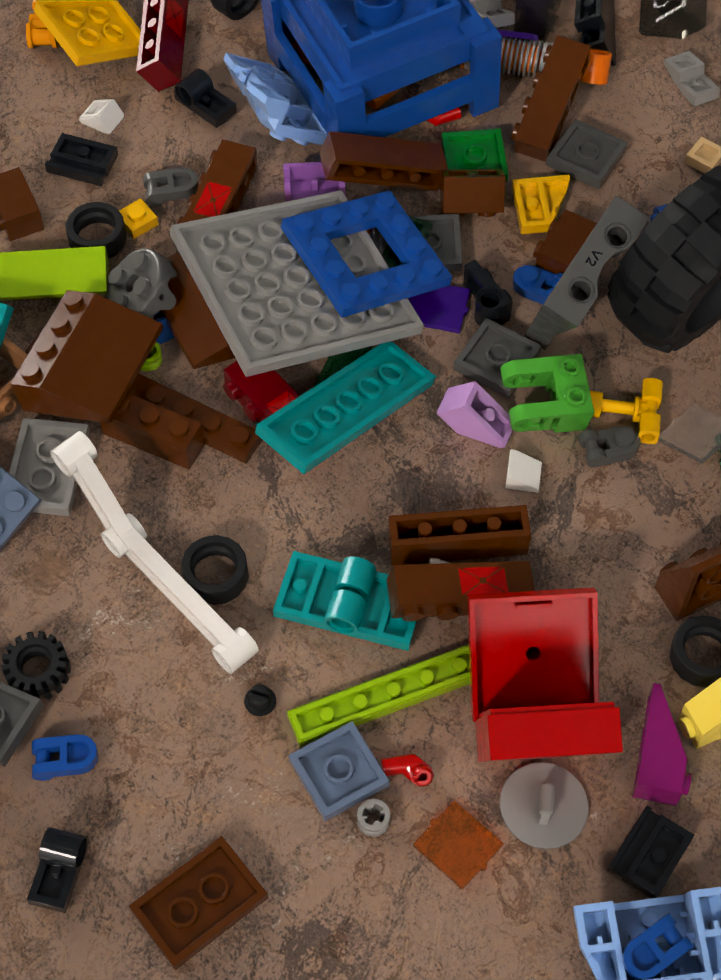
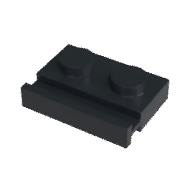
(81, 159)
(650, 853)

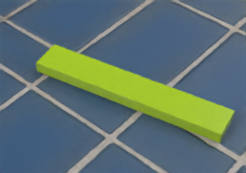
(381, 695)

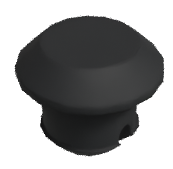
(260, 700)

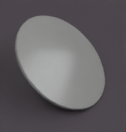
(544, 805)

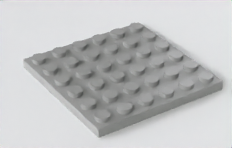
(269, 298)

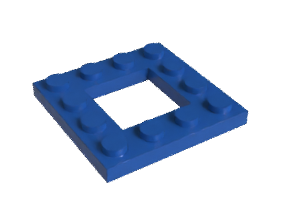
(311, 238)

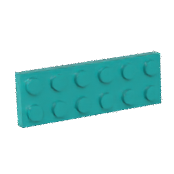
(344, 406)

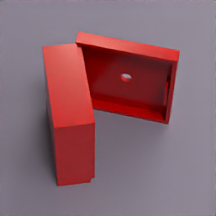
(544, 702)

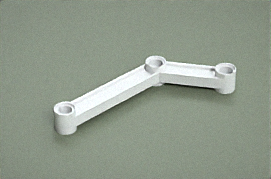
(127, 537)

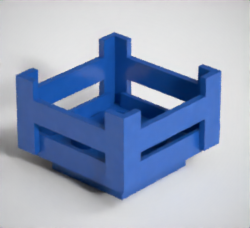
(380, 47)

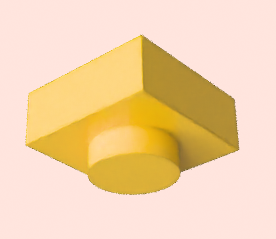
(138, 218)

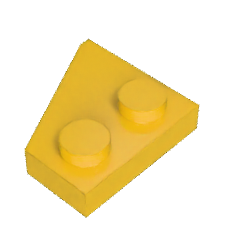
(538, 201)

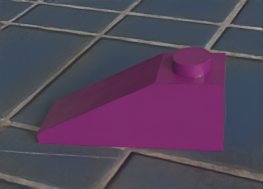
(661, 758)

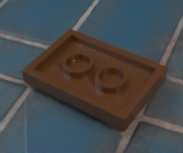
(198, 902)

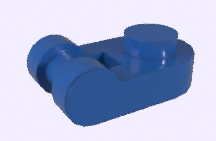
(530, 281)
(77, 756)
(643, 955)

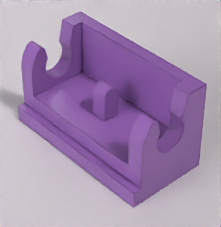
(307, 180)

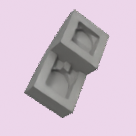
(494, 11)
(689, 77)

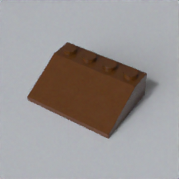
(193, 321)
(85, 358)
(691, 583)

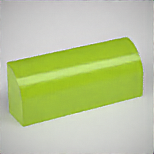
(53, 272)

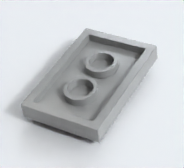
(36, 468)

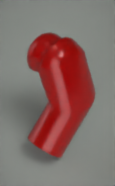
(409, 766)

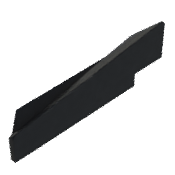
(597, 25)

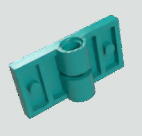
(341, 599)

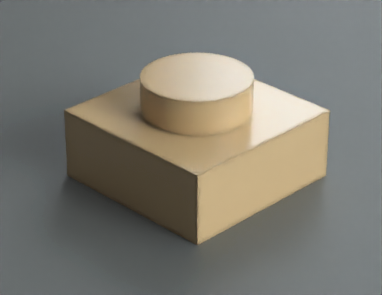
(704, 155)

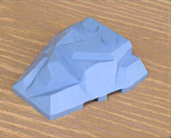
(275, 100)
(609, 927)

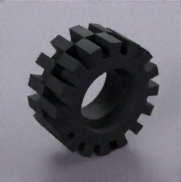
(30, 648)

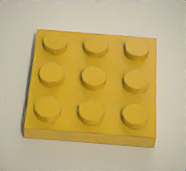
(90, 29)

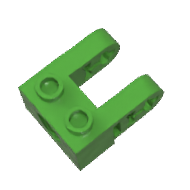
(568, 389)

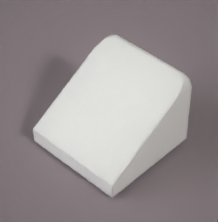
(102, 115)
(523, 472)

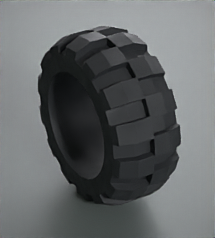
(672, 273)

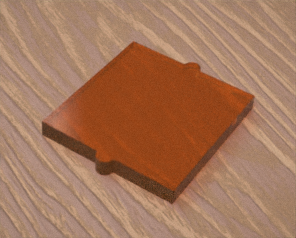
(458, 845)

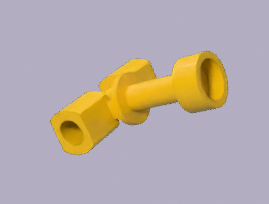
(642, 409)

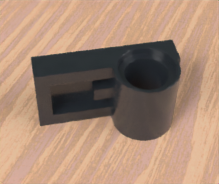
(199, 96)
(487, 295)
(58, 870)

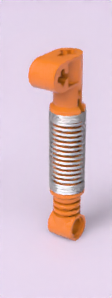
(529, 57)

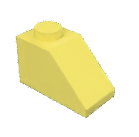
(702, 716)

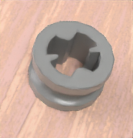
(368, 807)

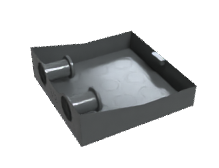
(578, 285)

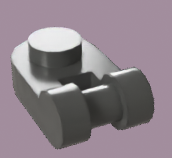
(180, 182)
(620, 444)

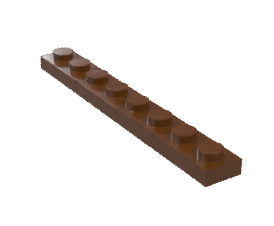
(218, 429)

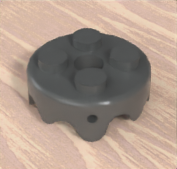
(142, 282)

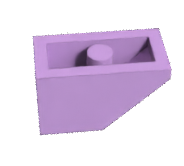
(475, 414)

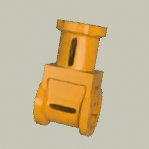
(37, 32)

